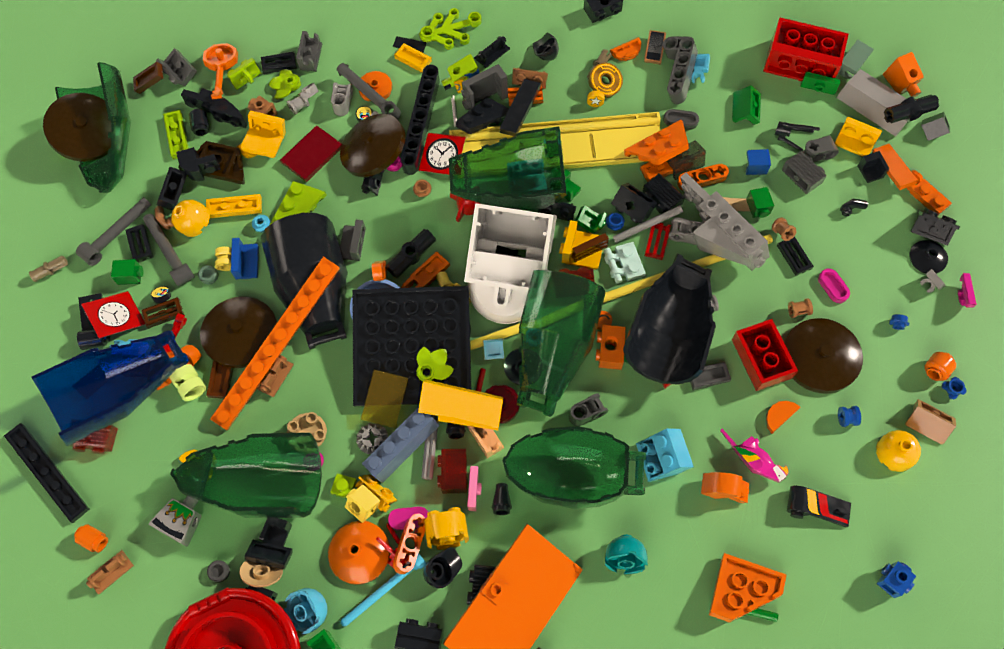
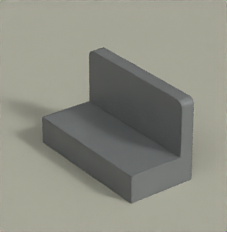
(353, 240)

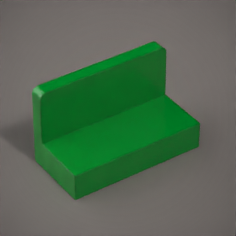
(746, 105)

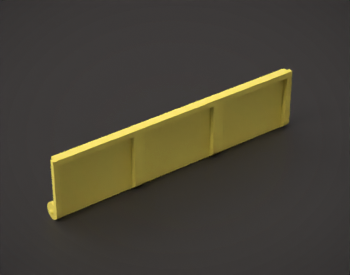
(584, 140)

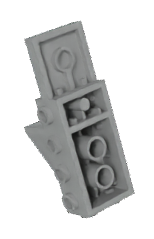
(724, 229)

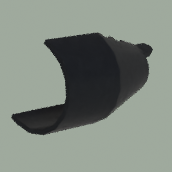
(292, 252)
(673, 325)

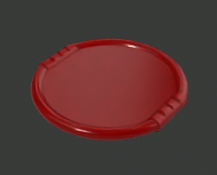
(234, 621)

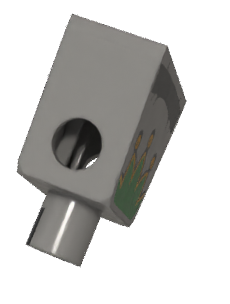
(178, 520)

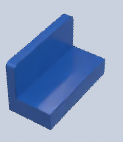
(244, 259)

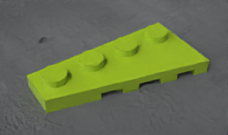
(298, 200)

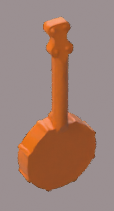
(220, 58)

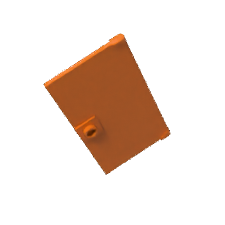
(516, 597)

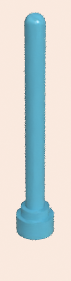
(420, 563)

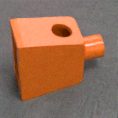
(904, 75)

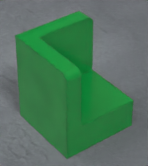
(572, 188)
(323, 640)

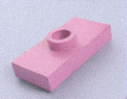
(474, 488)

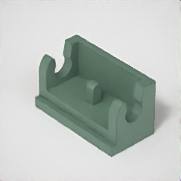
(855, 59)

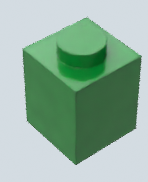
(760, 202)
(126, 272)

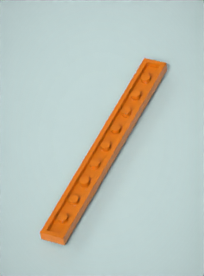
(275, 343)

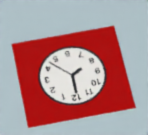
(113, 314)

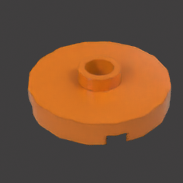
(382, 82)

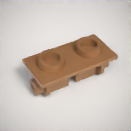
(521, 74)
(275, 376)
(109, 572)

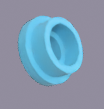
(260, 227)

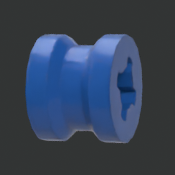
(849, 416)

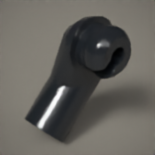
(846, 208)

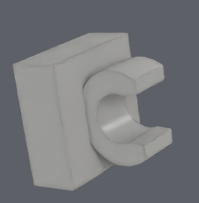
(934, 280)

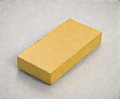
(412, 57)

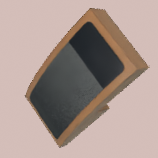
(655, 47)

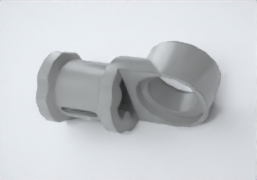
(301, 101)

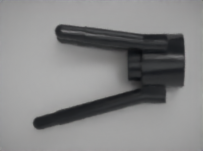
(784, 129)

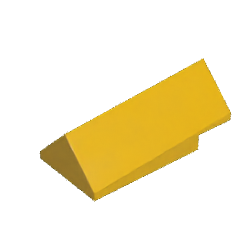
(460, 405)

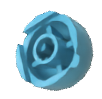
(306, 609)

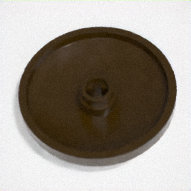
(78, 127)
(372, 145)
(236, 330)
(825, 355)

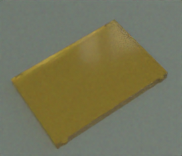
(384, 399)

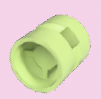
(188, 382)

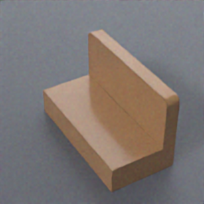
(931, 422)

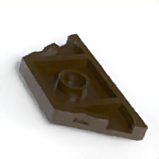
(229, 160)

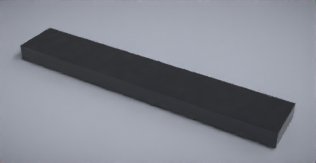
(47, 473)

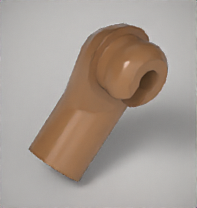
(160, 217)

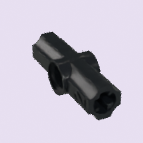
(911, 108)
(403, 261)

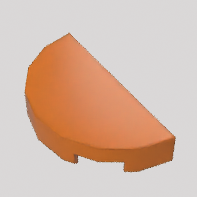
(627, 50)
(779, 414)

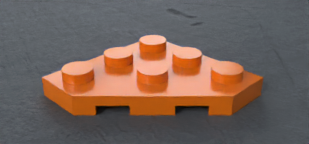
(743, 588)

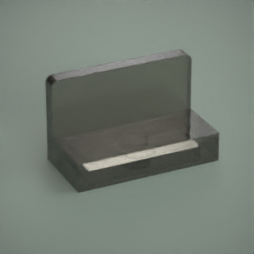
(688, 160)

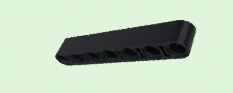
(420, 119)

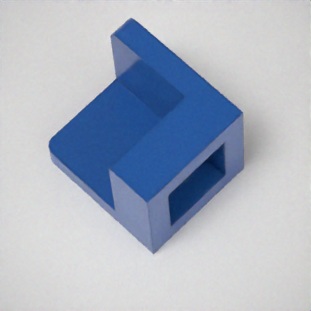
(758, 162)

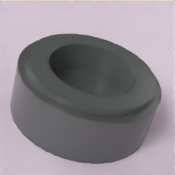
(218, 571)

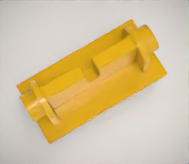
(384, 494)

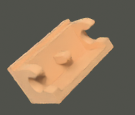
(486, 440)

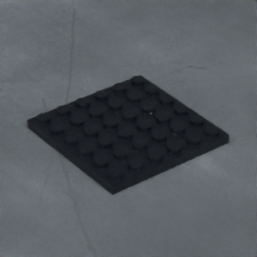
(397, 324)

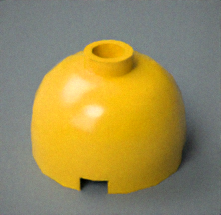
(190, 217)
(898, 450)

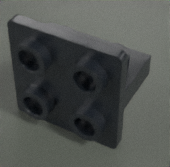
(934, 227)

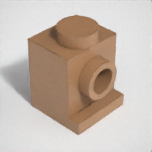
(262, 106)

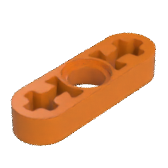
(709, 172)
(379, 270)
(402, 550)

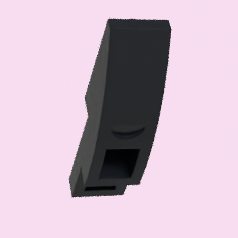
(221, 108)

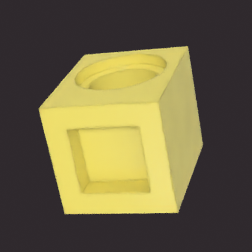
(362, 503)

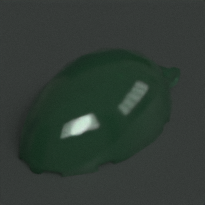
(574, 467)

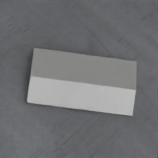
(871, 99)

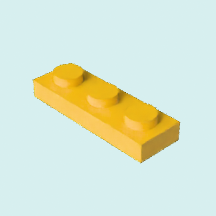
(234, 206)

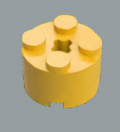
(446, 528)

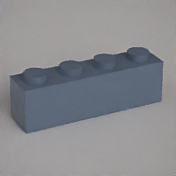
(400, 445)

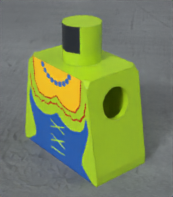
(460, 72)

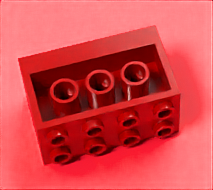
(803, 49)

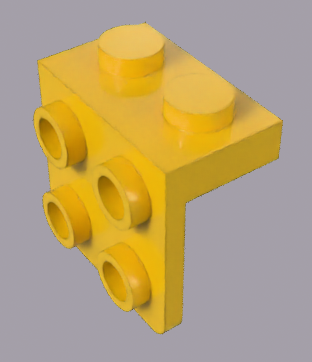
(264, 134)
(573, 239)

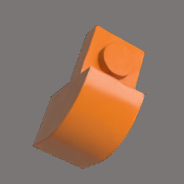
(725, 485)

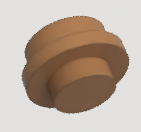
(422, 188)

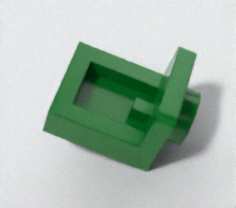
(590, 220)

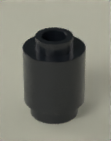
(199, 122)

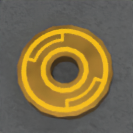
(609, 71)

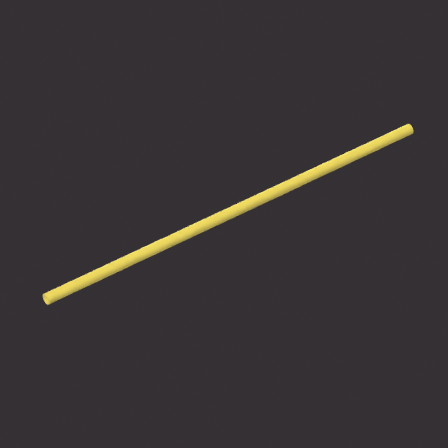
(610, 295)

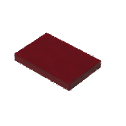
(311, 153)

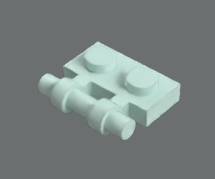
(629, 261)

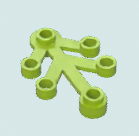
(431, 33)

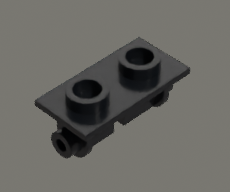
(492, 52)
(372, 183)
(562, 210)

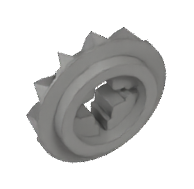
(364, 444)

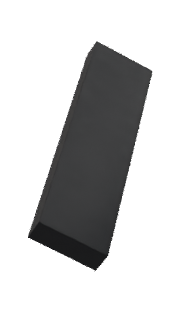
(520, 107)

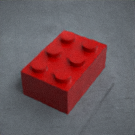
(764, 354)

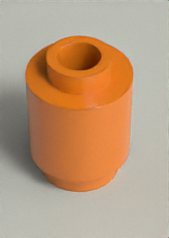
(90, 538)

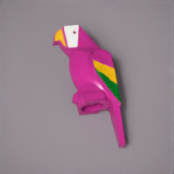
(757, 459)

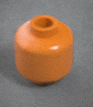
(940, 366)

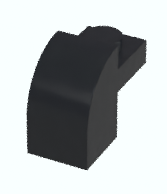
(196, 166)

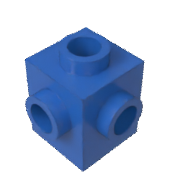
(896, 579)

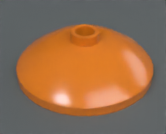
(367, 561)

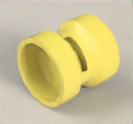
(223, 260)

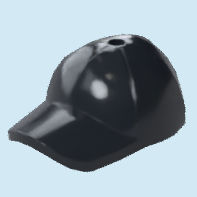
(546, 47)
(443, 567)

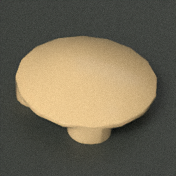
(309, 423)

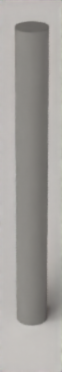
(647, 224)

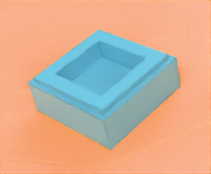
(493, 349)

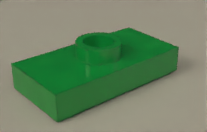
(820, 83)

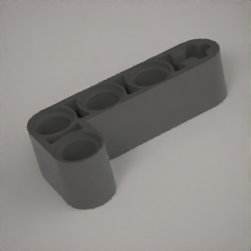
(684, 52)

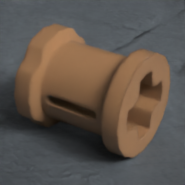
(784, 229)
(800, 308)

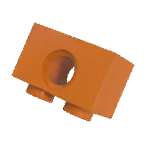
(614, 336)

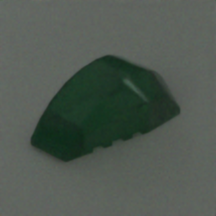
(513, 173)

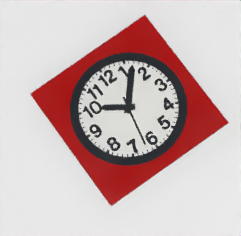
(438, 150)

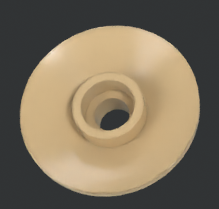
(259, 574)

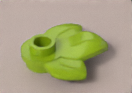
(285, 83)
(435, 363)

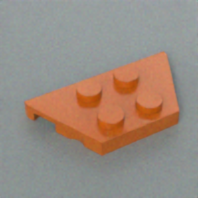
(661, 145)

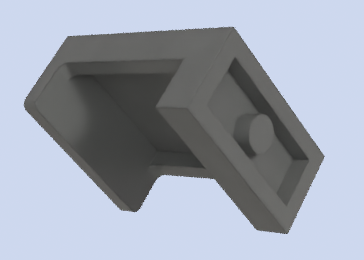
(484, 85)

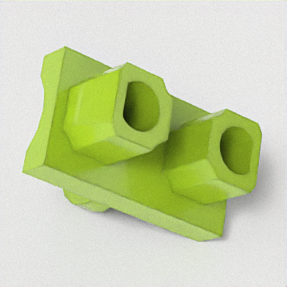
(244, 73)

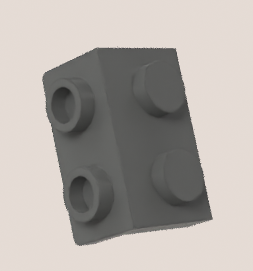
(177, 68)

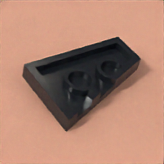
(481, 115)

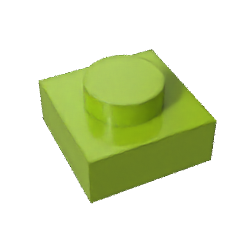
(343, 485)

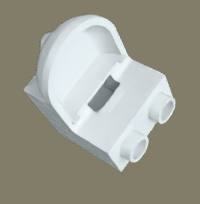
(502, 281)

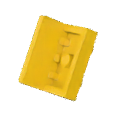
(857, 137)

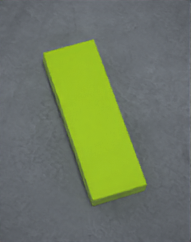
(175, 132)

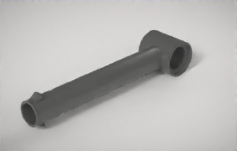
(369, 92)
(91, 252)
(180, 272)

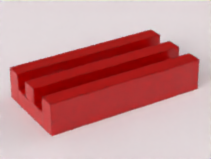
(660, 227)

